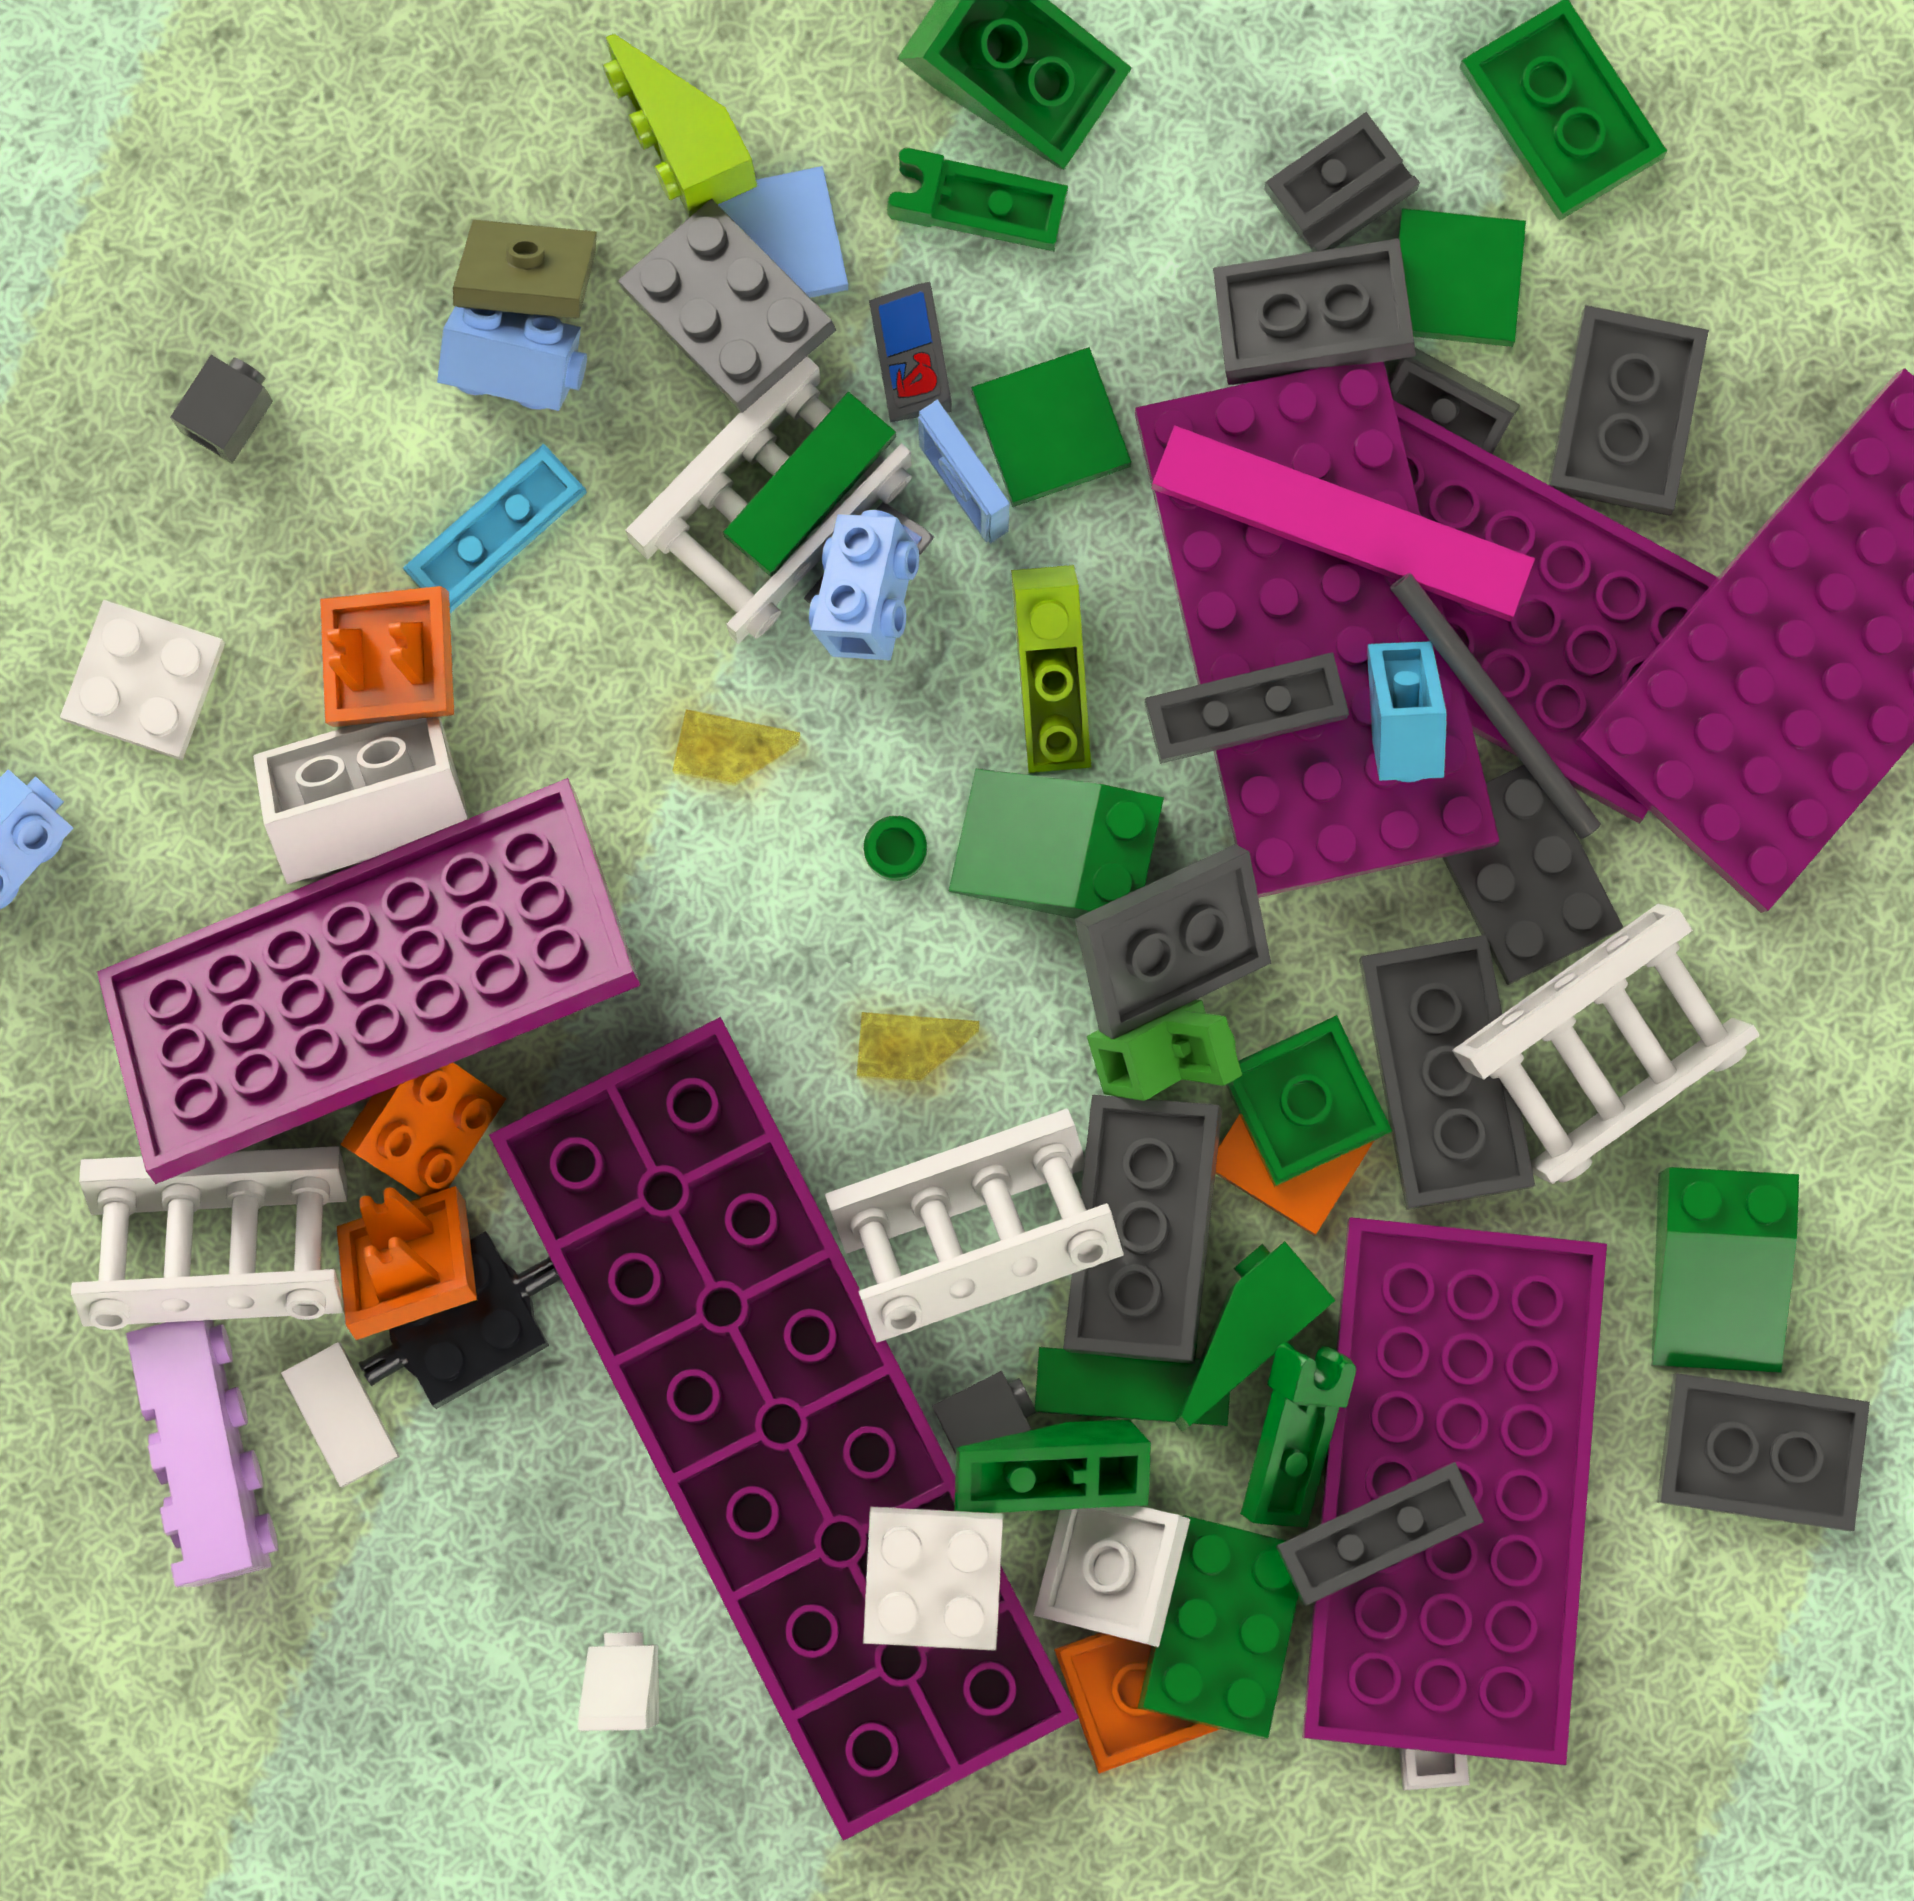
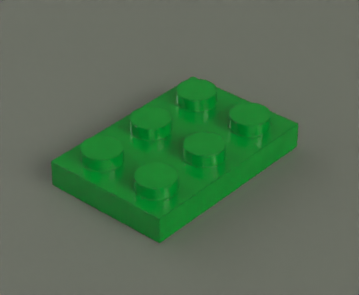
(1563, 109)
(1223, 1632)

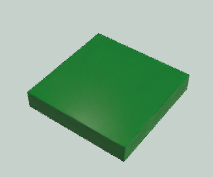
(1462, 275)
(1051, 427)
(1307, 1101)

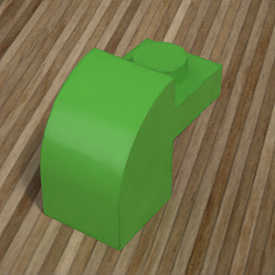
(1164, 1051)

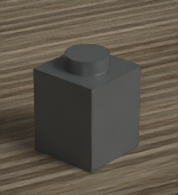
(223, 406)
(985, 1411)

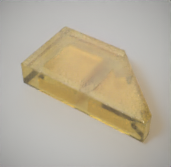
(728, 748)
(908, 1045)

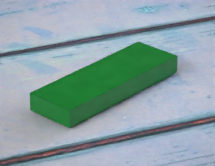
(809, 484)
(1117, 1387)

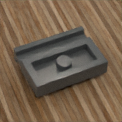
(1341, 185)

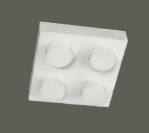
(142, 680)
(1113, 1570)
(933, 1578)

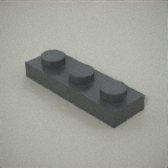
(1246, 708)
(1379, 1534)

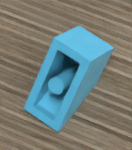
(1406, 711)

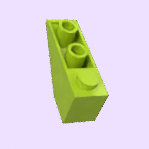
(688, 129)
(1051, 668)

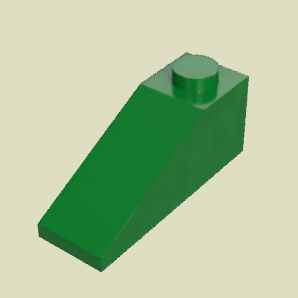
(1258, 1314)
(1055, 1469)

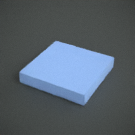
(795, 227)
(963, 472)

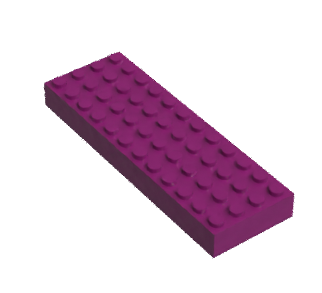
(769, 1415)

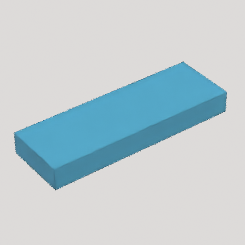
(497, 527)

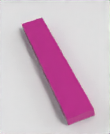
(1342, 523)

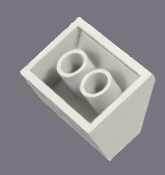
(357, 794)

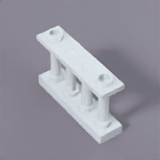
(708, 483)
(1550, 1016)
(960, 1181)
(237, 1182)

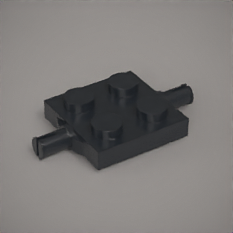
(474, 1340)

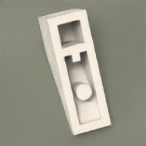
(620, 1685)

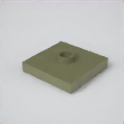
(525, 269)

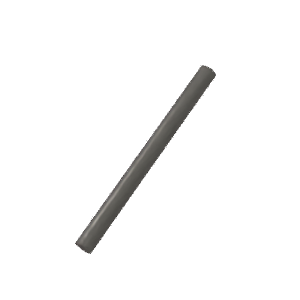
(1495, 705)

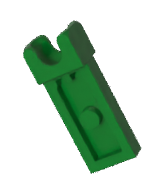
(979, 201)
(1296, 1434)

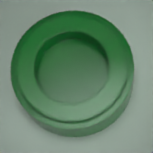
(895, 848)

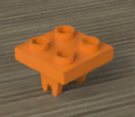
(387, 656)
(424, 1127)
(405, 1260)

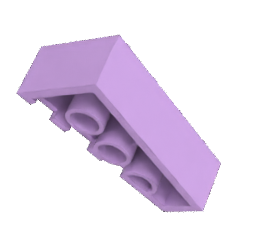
(201, 1452)

